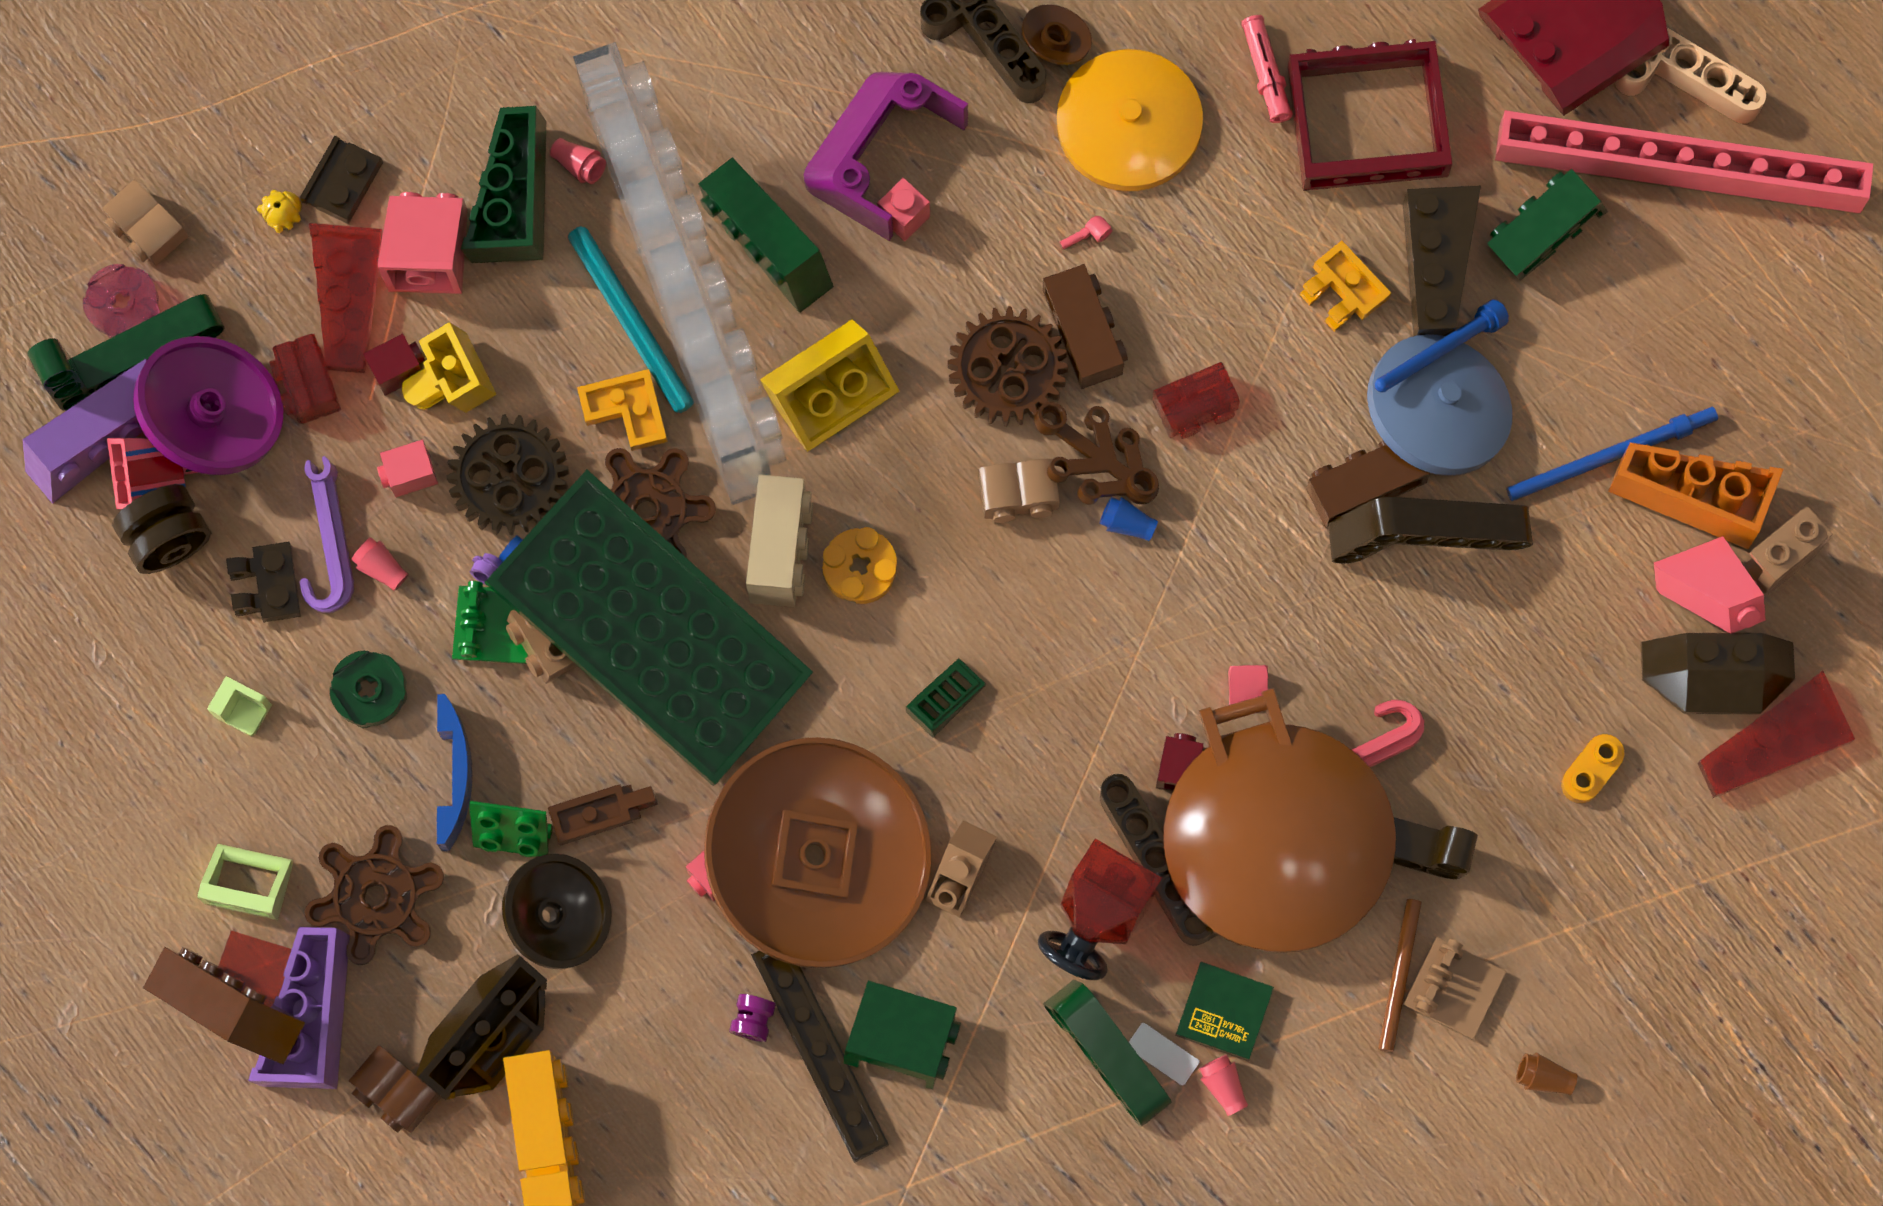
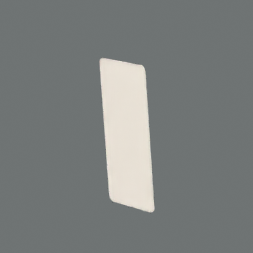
(1163, 1054)

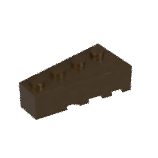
(1438, 247)

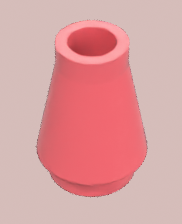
(580, 161)
(379, 564)
(1224, 1083)

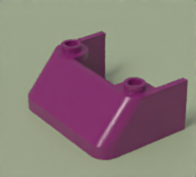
(835, 171)

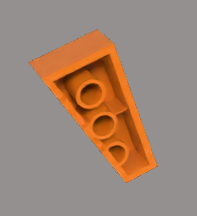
(1698, 490)

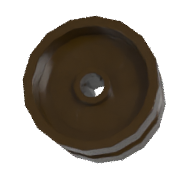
(161, 529)

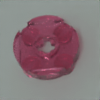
(101, 296)

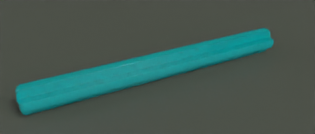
(630, 319)

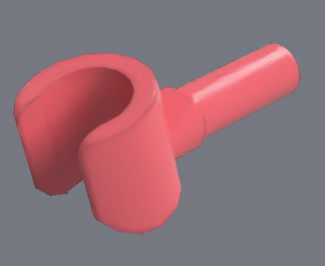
(1096, 226)

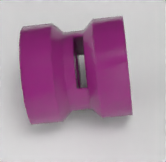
(752, 1017)

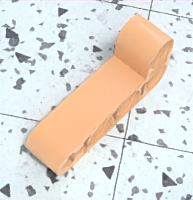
(1695, 81)

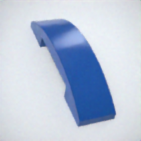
(451, 818)

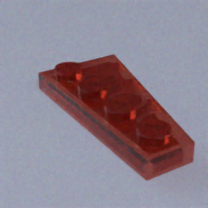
(346, 291)
(1788, 734)

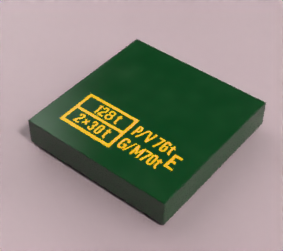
(1224, 1011)

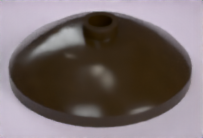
(576, 907)

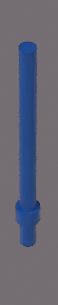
(1678, 427)

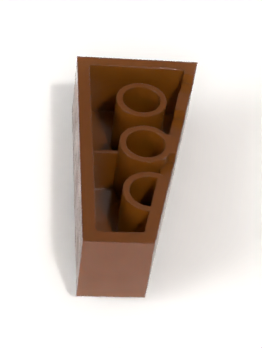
(223, 1004)

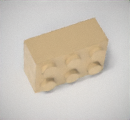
(779, 541)

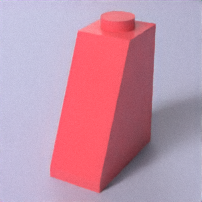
(1712, 585)

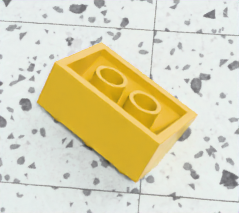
(830, 384)

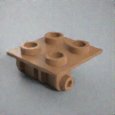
(1454, 987)

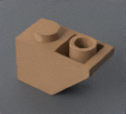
(961, 868)

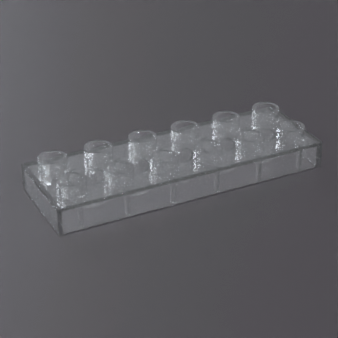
(672, 247)

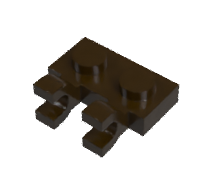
(275, 582)

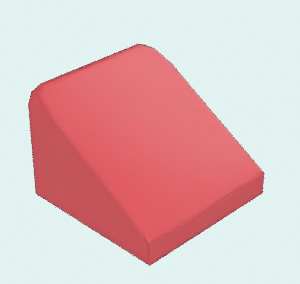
(1246, 682)

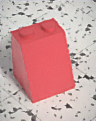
(423, 243)

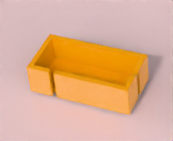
(541, 1130)

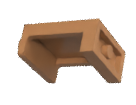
(1787, 550)

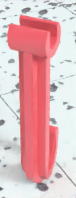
(1394, 740)

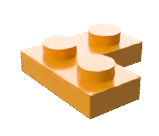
(626, 397)

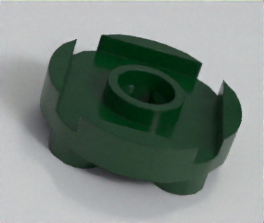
(367, 710)

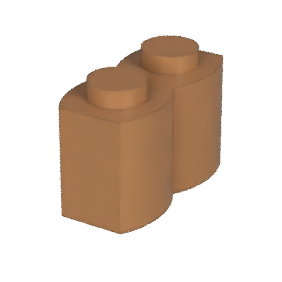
(144, 222)
(1018, 490)

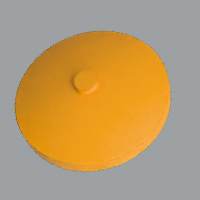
(1129, 120)

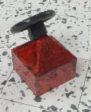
(1103, 906)

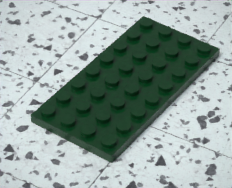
(649, 627)

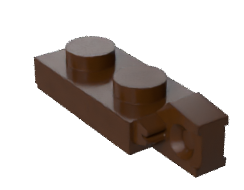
(599, 812)

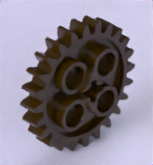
(485, 497)

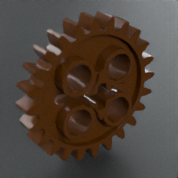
(979, 350)

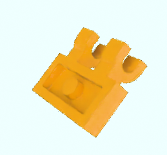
(1350, 280)

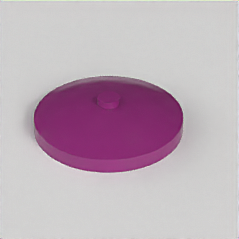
(208, 405)

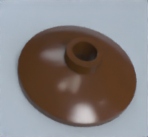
(1056, 34)

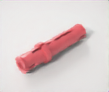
(1270, 82)

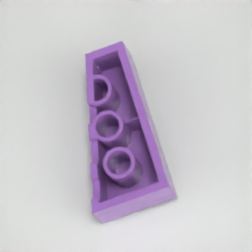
(76, 440)
(315, 995)

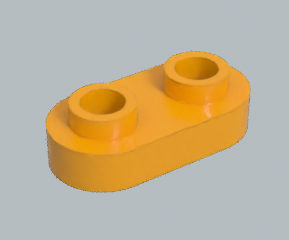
(1593, 767)

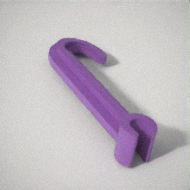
(332, 538)

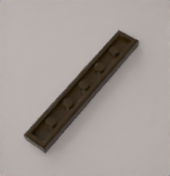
(822, 1056)

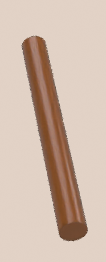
(1400, 975)

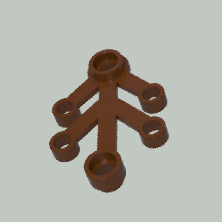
(1100, 457)

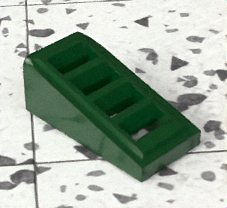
(923, 718)

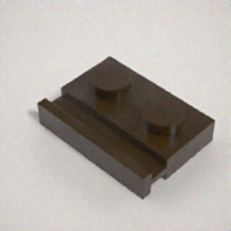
(341, 179)

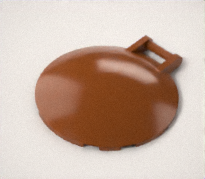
(1278, 833)

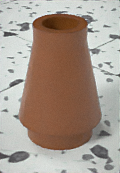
(1544, 1075)

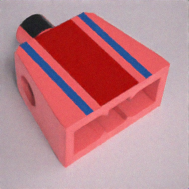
(140, 469)

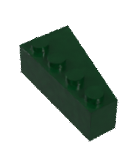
(766, 234)

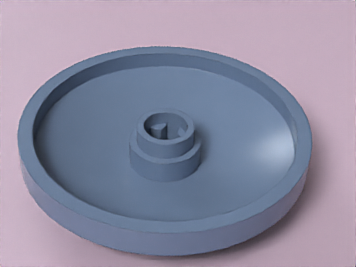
(1446, 414)

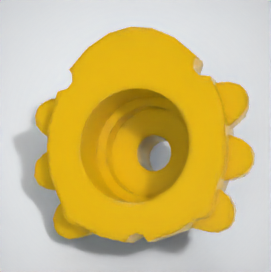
(283, 216)

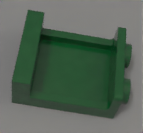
(902, 1033)

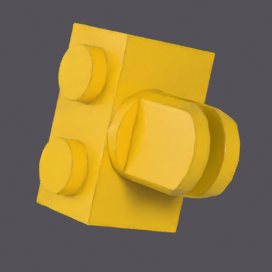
(449, 372)

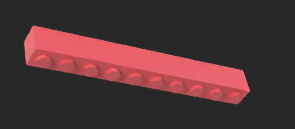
(1684, 162)

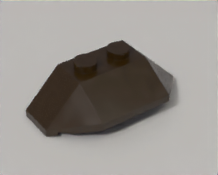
(1718, 671)
(490, 1022)

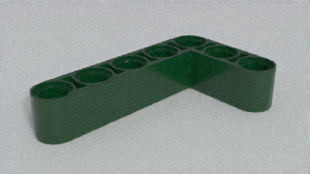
(75, 378)

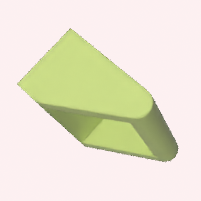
(242, 901)

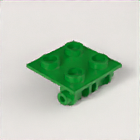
(481, 627)
(509, 829)

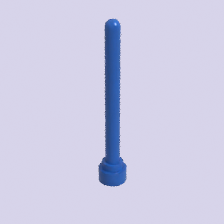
(1489, 318)

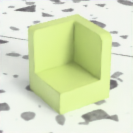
(239, 706)

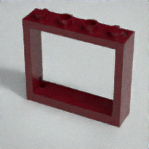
(1377, 169)

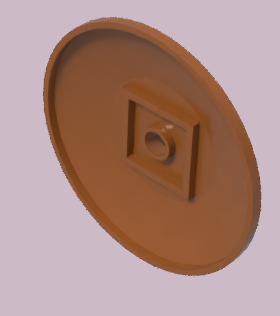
(870, 843)

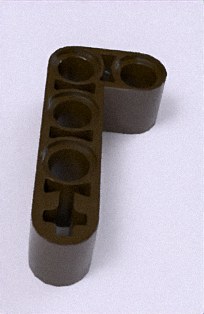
(990, 42)
(1434, 851)

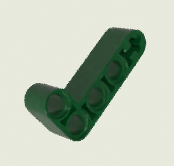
(1108, 1051)

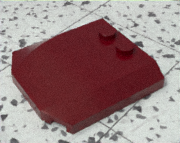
(1578, 44)

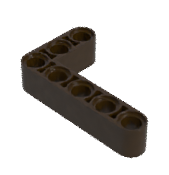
(1428, 523)
(1141, 845)

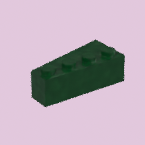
(511, 196)

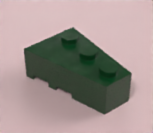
(1545, 223)

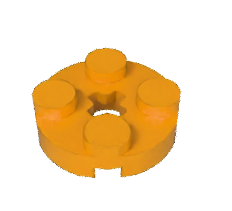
(852, 585)

